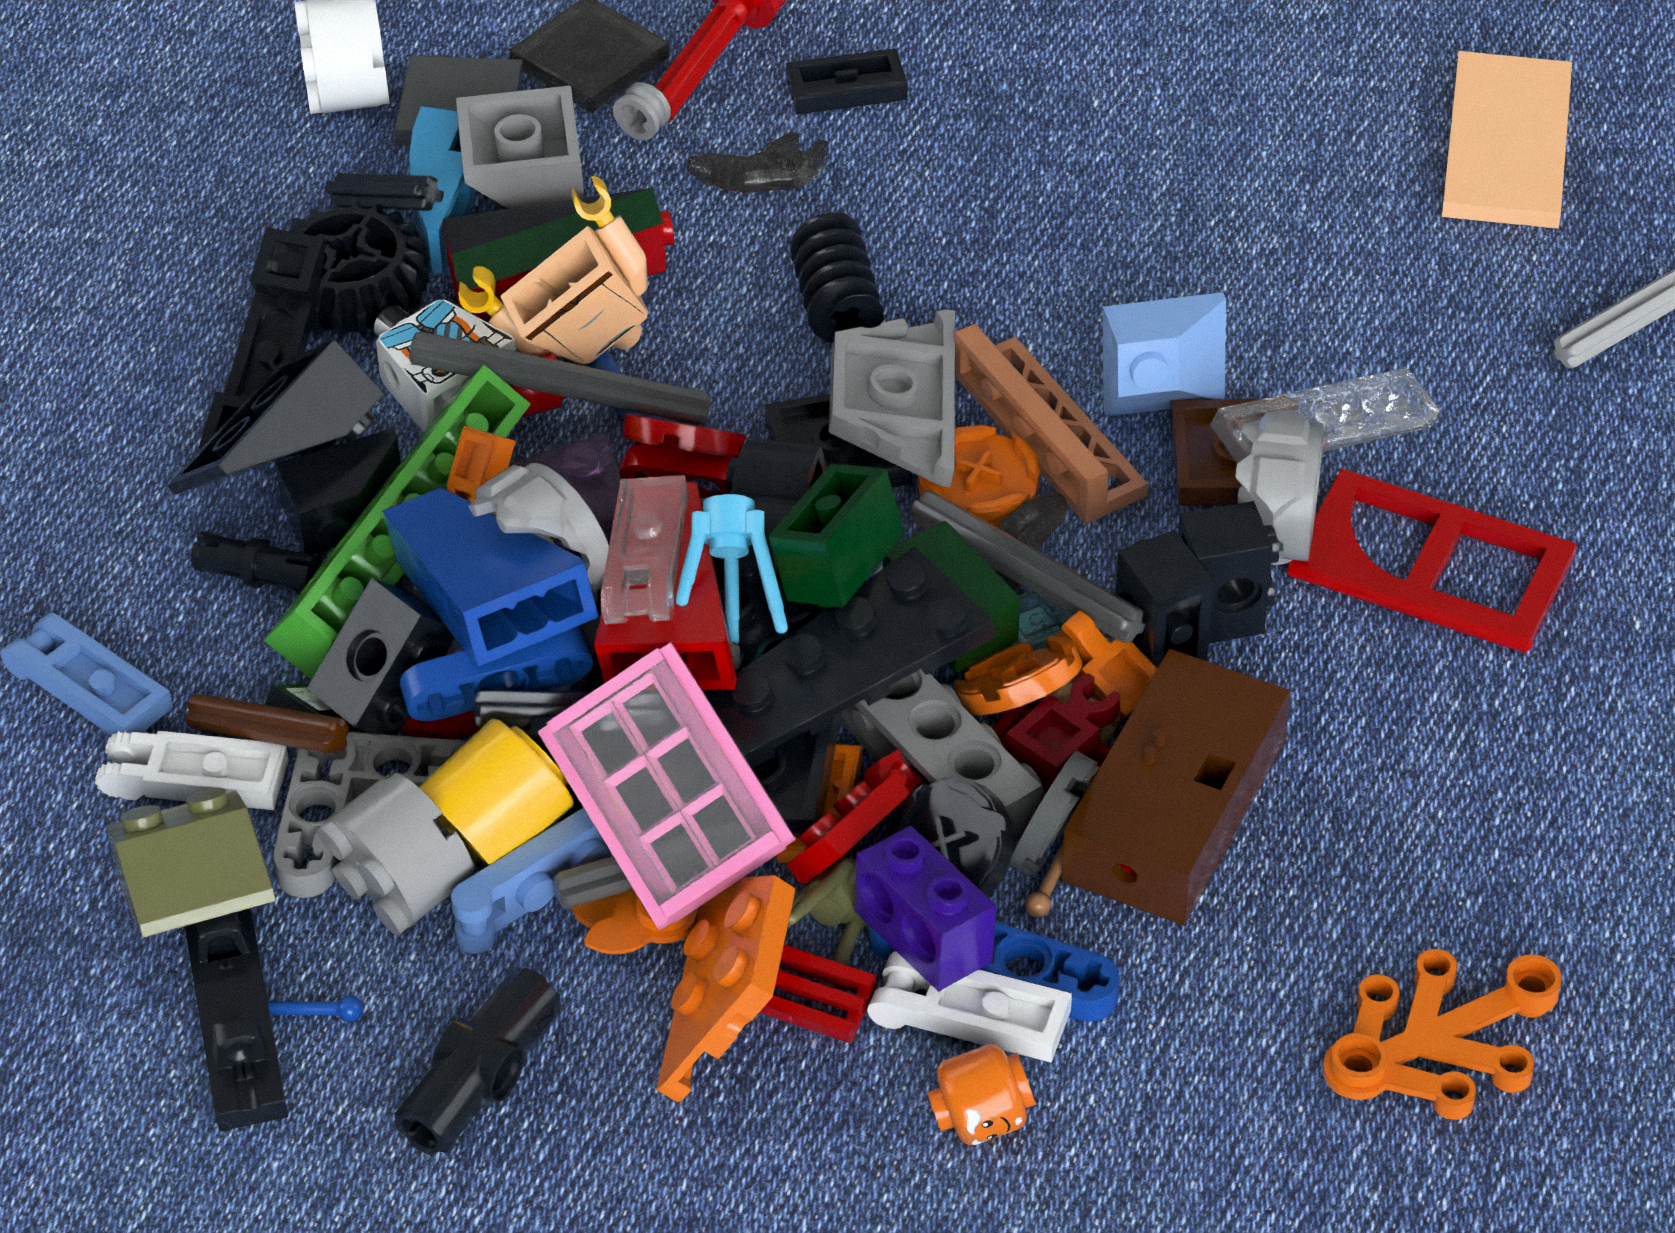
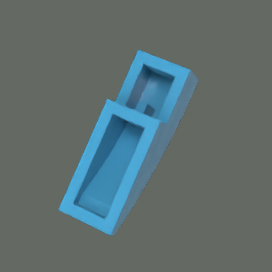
(437, 153)

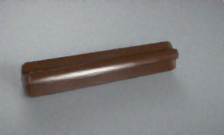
(267, 723)

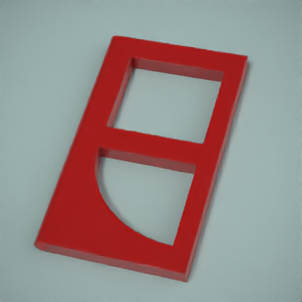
(1343, 567)

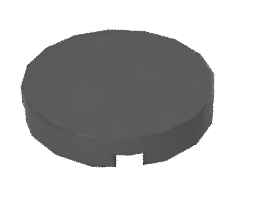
(1053, 813)

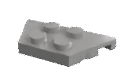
(898, 393)

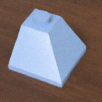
(1163, 353)

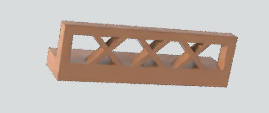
(1021, 408)

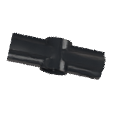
(477, 1061)

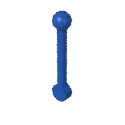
(348, 1008)

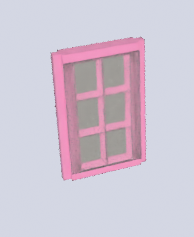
(666, 786)

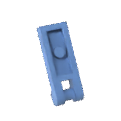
(87, 676)
(522, 880)

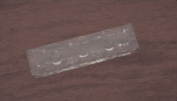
(1351, 410)

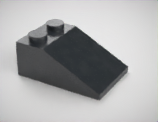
(295, 409)

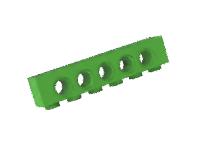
(366, 549)

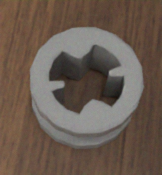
(641, 111)

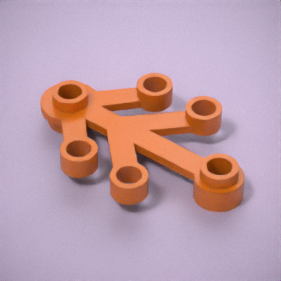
(1439, 1036)

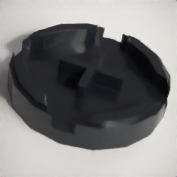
(964, 825)

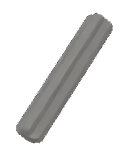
(1616, 322)

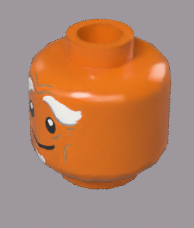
(981, 1094)

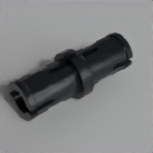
(254, 561)

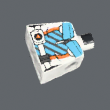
(419, 388)

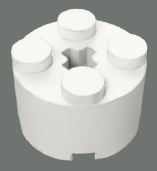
(341, 54)

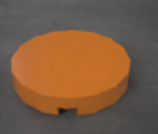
(989, 473)
(1018, 676)

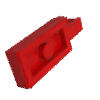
(860, 811)

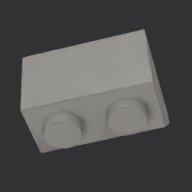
(521, 146)

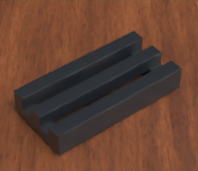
(846, 81)

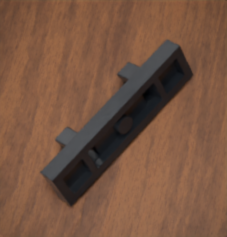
(235, 1021)

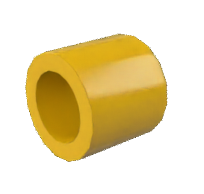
(498, 792)

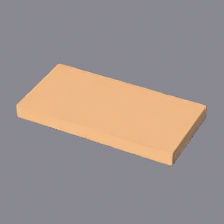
(1507, 140)

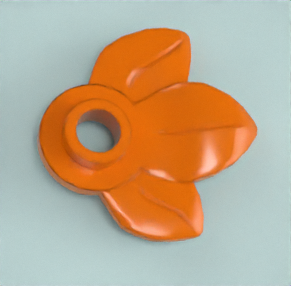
(623, 924)

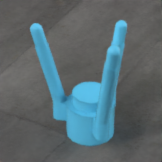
(729, 527)

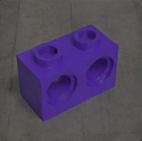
(924, 908)

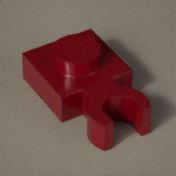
(1057, 730)

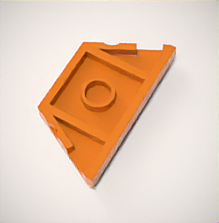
(726, 974)

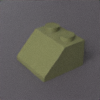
(189, 861)

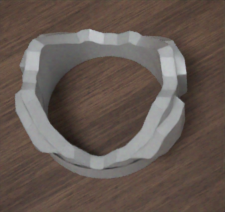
(1283, 477)
(546, 505)

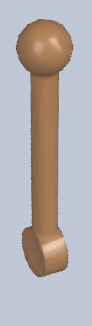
(1039, 903)

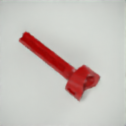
(709, 43)

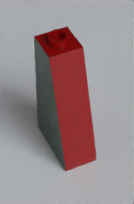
(523, 237)

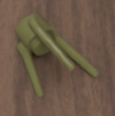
(831, 902)

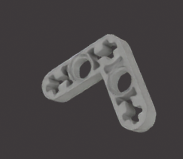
(349, 777)

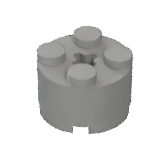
(395, 852)

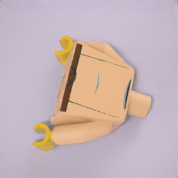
(578, 296)

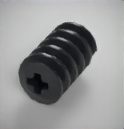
(835, 275)

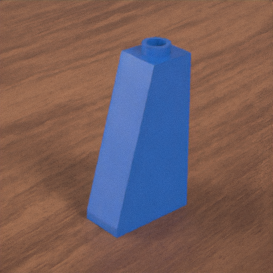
(487, 584)

